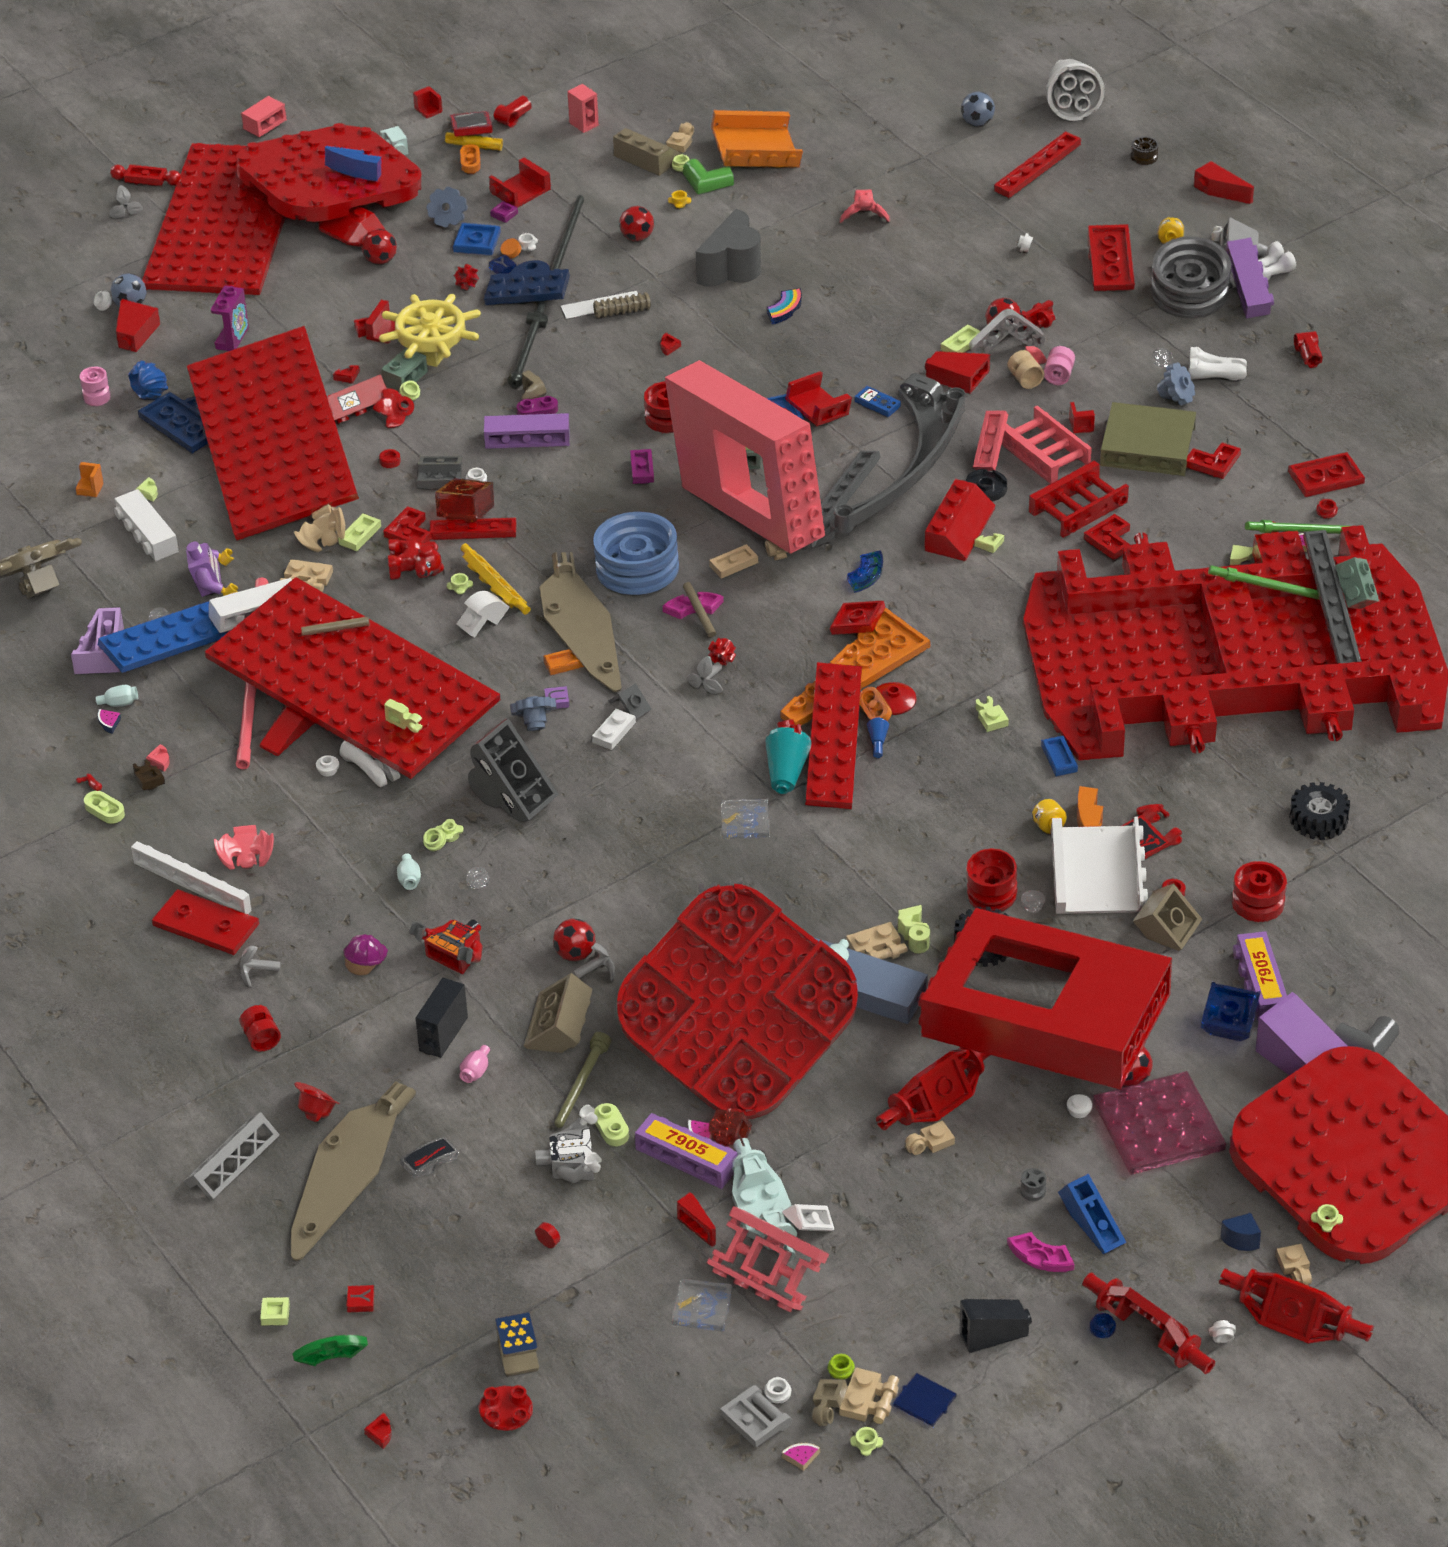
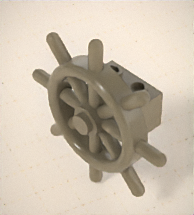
(29, 561)

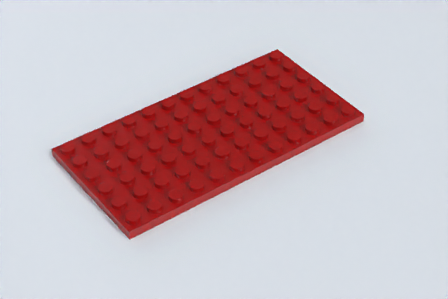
(214, 229)
(271, 433)
(350, 675)

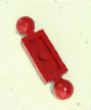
(145, 175)

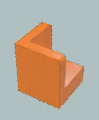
(90, 481)

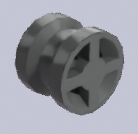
(1033, 1184)

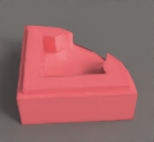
(1036, 353)
(159, 757)

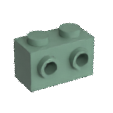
(403, 369)
(1357, 583)

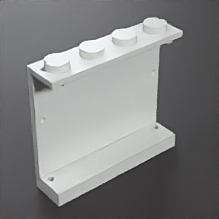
(1098, 868)

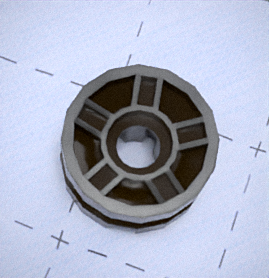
(1144, 150)

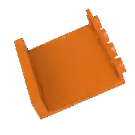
(755, 139)

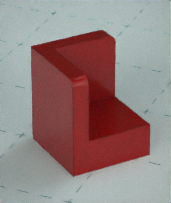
(427, 102)
(1081, 420)

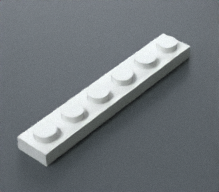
(190, 878)

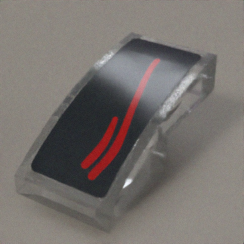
(426, 1157)

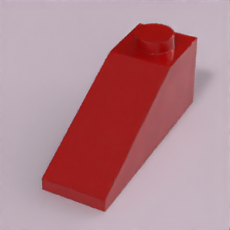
(1223, 184)

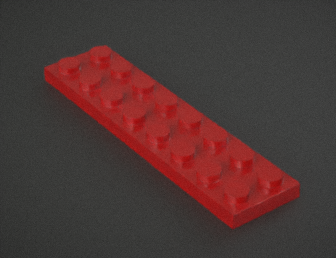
(834, 736)

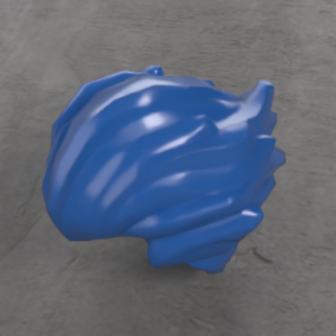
(147, 380)

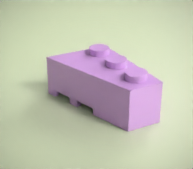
(89, 656)

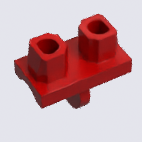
(1040, 314)

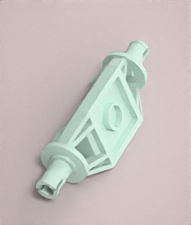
(760, 1191)

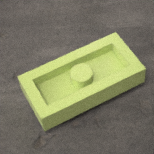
(960, 340)
(360, 532)

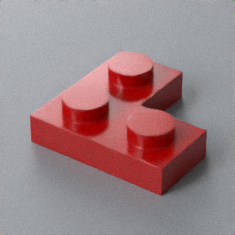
(1214, 464)
(407, 525)
(1107, 534)

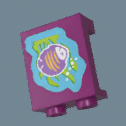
(232, 307)

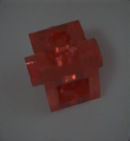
(729, 1126)

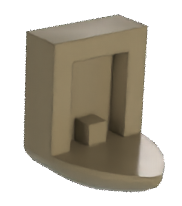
(532, 386)

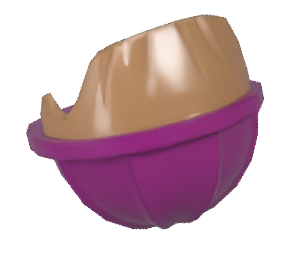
(364, 954)

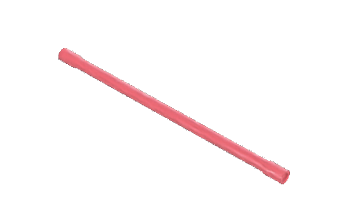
(244, 750)

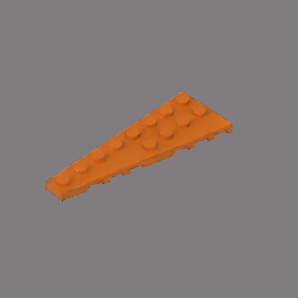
(877, 652)

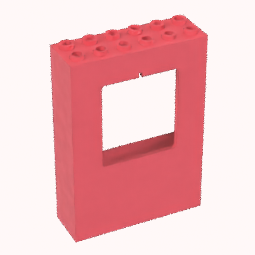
(713, 426)

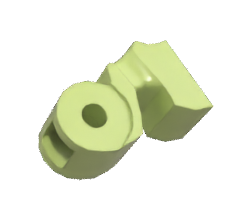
(913, 929)

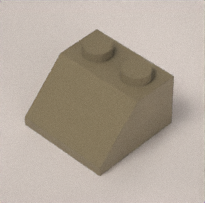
(1168, 918)

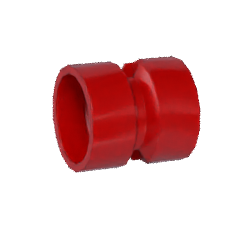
(260, 1028)

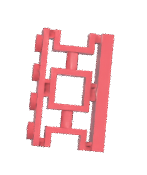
(776, 1240)

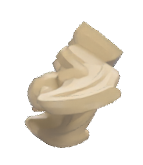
(324, 527)

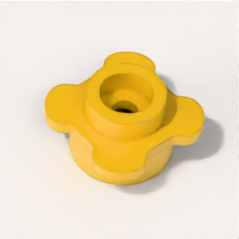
(679, 199)

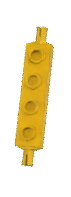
(491, 577)

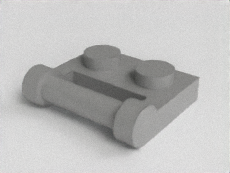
(750, 1421)

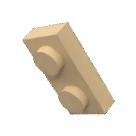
(733, 561)

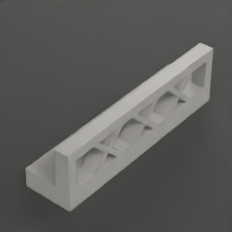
(224, 1152)

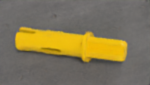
(480, 141)

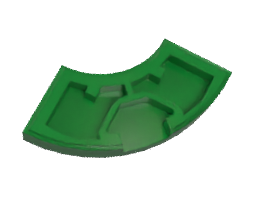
(330, 1347)

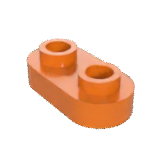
(470, 158)
(874, 704)

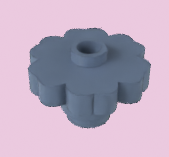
(457, 205)
(1176, 384)
(533, 711)

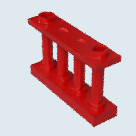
(1077, 483)

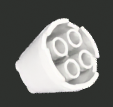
(1074, 90)

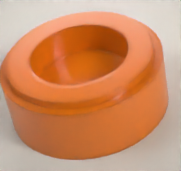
(511, 248)

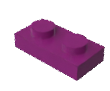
(642, 466)

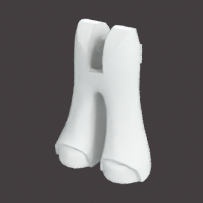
(1205, 365)
(373, 768)

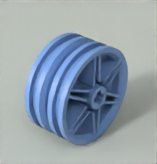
(636, 553)

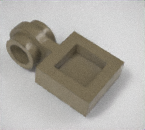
(827, 1395)

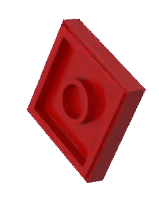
(857, 617)

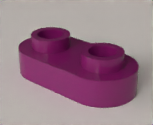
(540, 405)

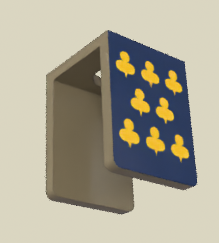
(517, 1344)

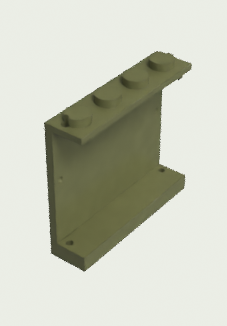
(1147, 438)

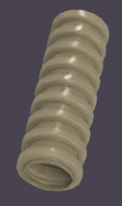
(621, 305)

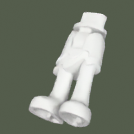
(1274, 263)

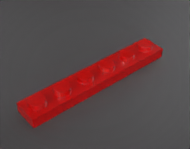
(1037, 164)

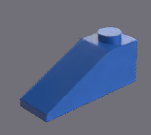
(1091, 1213)

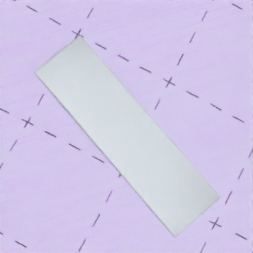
(586, 307)

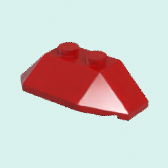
(351, 228)

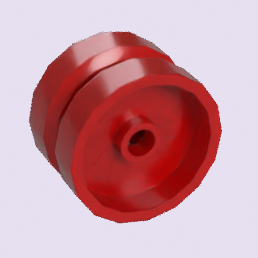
(657, 408)
(1259, 891)

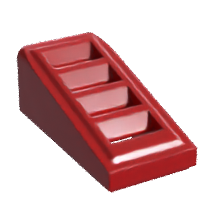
(695, 1218)

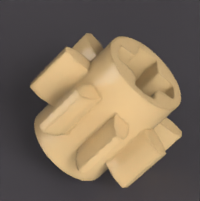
(774, 550)

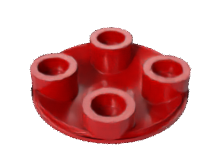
(505, 1407)

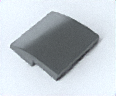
(438, 470)

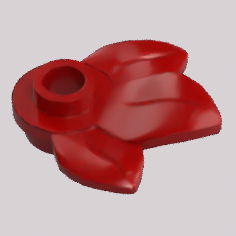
(391, 407)

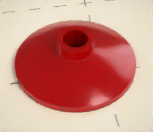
(898, 696)

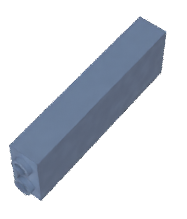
(886, 986)

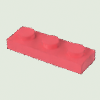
(990, 440)

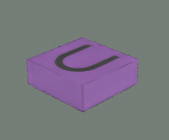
(560, 695)

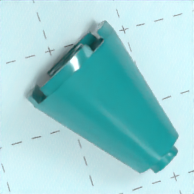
(786, 757)

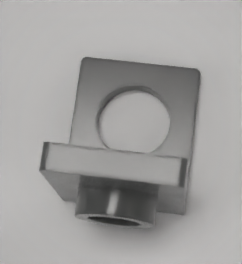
(633, 701)

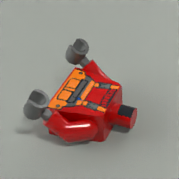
(451, 944)

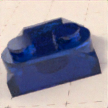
(1230, 1012)

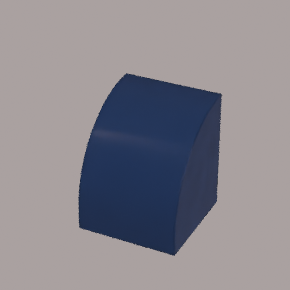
(1241, 1233)

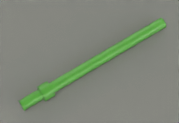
(1268, 526)
(1231, 574)

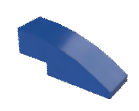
(353, 163)

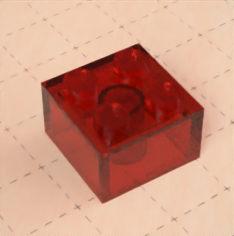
(464, 499)

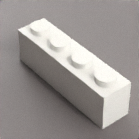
(146, 525)
(233, 608)

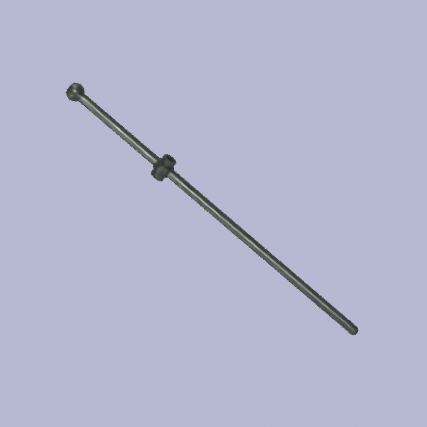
(537, 318)

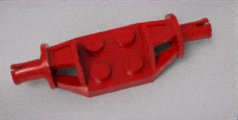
(935, 1089)
(1295, 1307)
(1174, 1331)

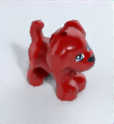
(414, 555)

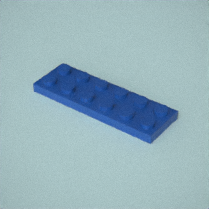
(160, 638)

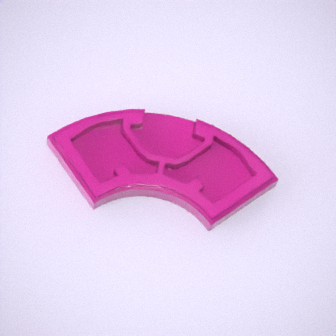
(681, 606)
(1039, 1254)

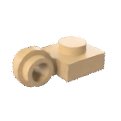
(683, 139)
(934, 1136)
(1294, 1262)

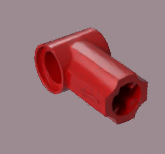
(510, 114)
(1308, 346)

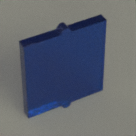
(924, 1399)

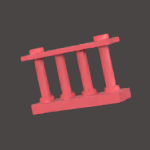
(1038, 459)

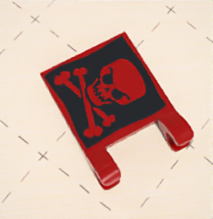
(1153, 840)

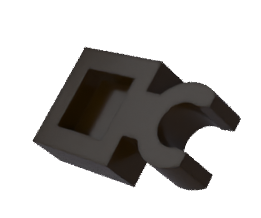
(148, 776)

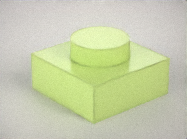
(275, 1311)

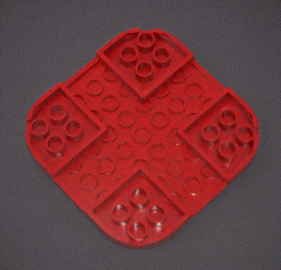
(302, 187)
(737, 1001)
(1350, 1138)

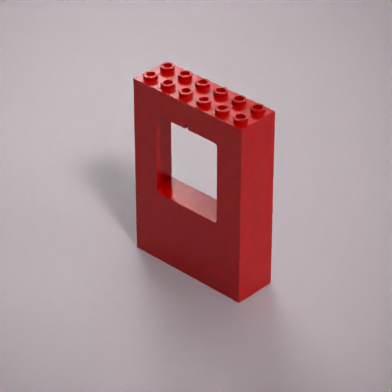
(1094, 1023)

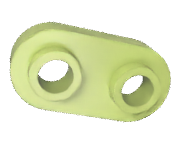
(104, 807)
(608, 1121)

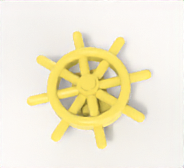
(434, 334)

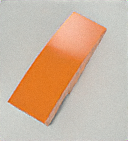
(1088, 812)

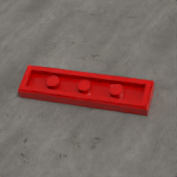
(480, 529)

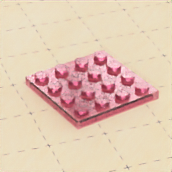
(1159, 1122)

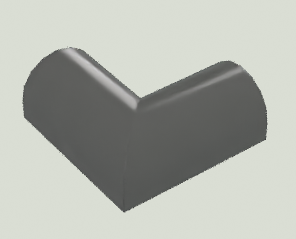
(1377, 1039)

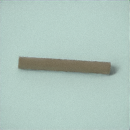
(699, 609)
(334, 626)

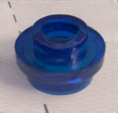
(1102, 1320)

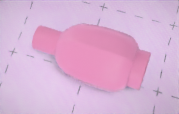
(474, 1064)

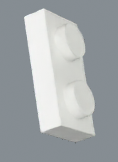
(613, 729)

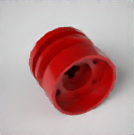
(991, 879)

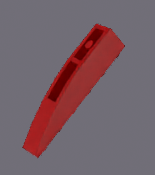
(285, 731)

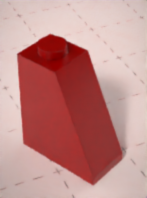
(135, 324)
(958, 369)

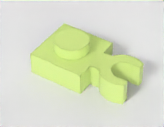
(399, 715)
(990, 716)

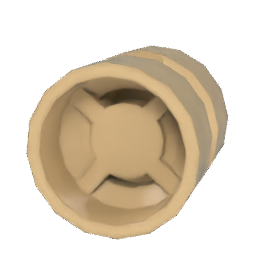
(1025, 369)

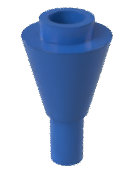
(877, 730)

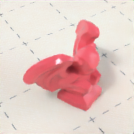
(864, 202)
(245, 847)

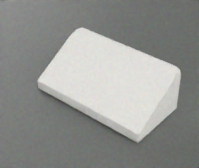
(810, 1217)

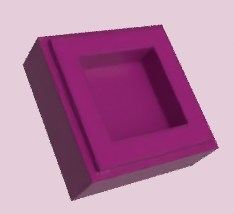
(504, 212)

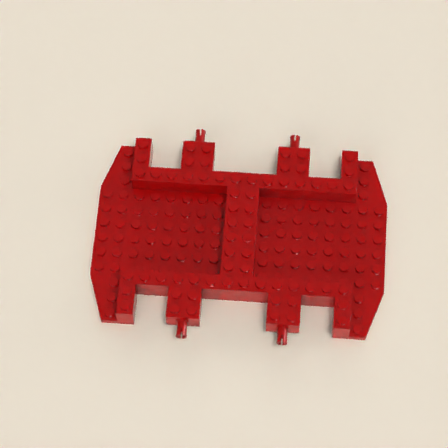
(1212, 647)

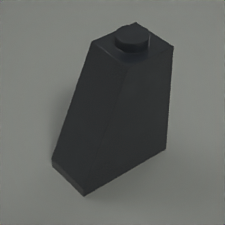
(992, 1322)

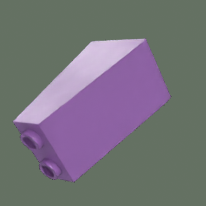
(1293, 1035)

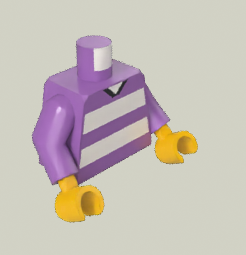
(206, 570)

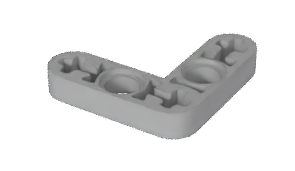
(1005, 327)

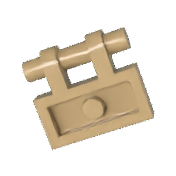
(309, 572)
(878, 942)
(861, 1393)

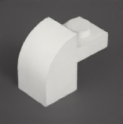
(481, 607)

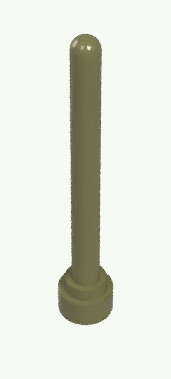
(598, 1044)

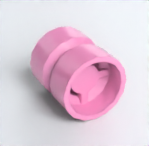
(1059, 365)
(95, 386)

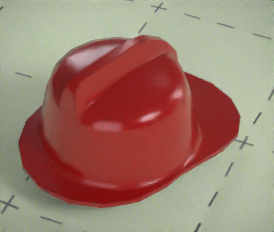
(314, 1102)

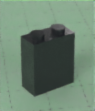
(441, 1017)

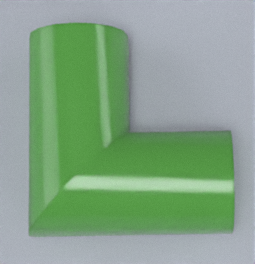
(707, 181)

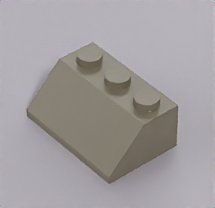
(643, 151)
(559, 1015)

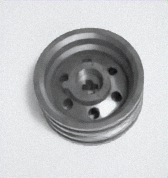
(1190, 277)

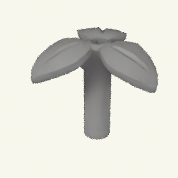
(123, 197)
(706, 672)
(601, 959)
(247, 964)

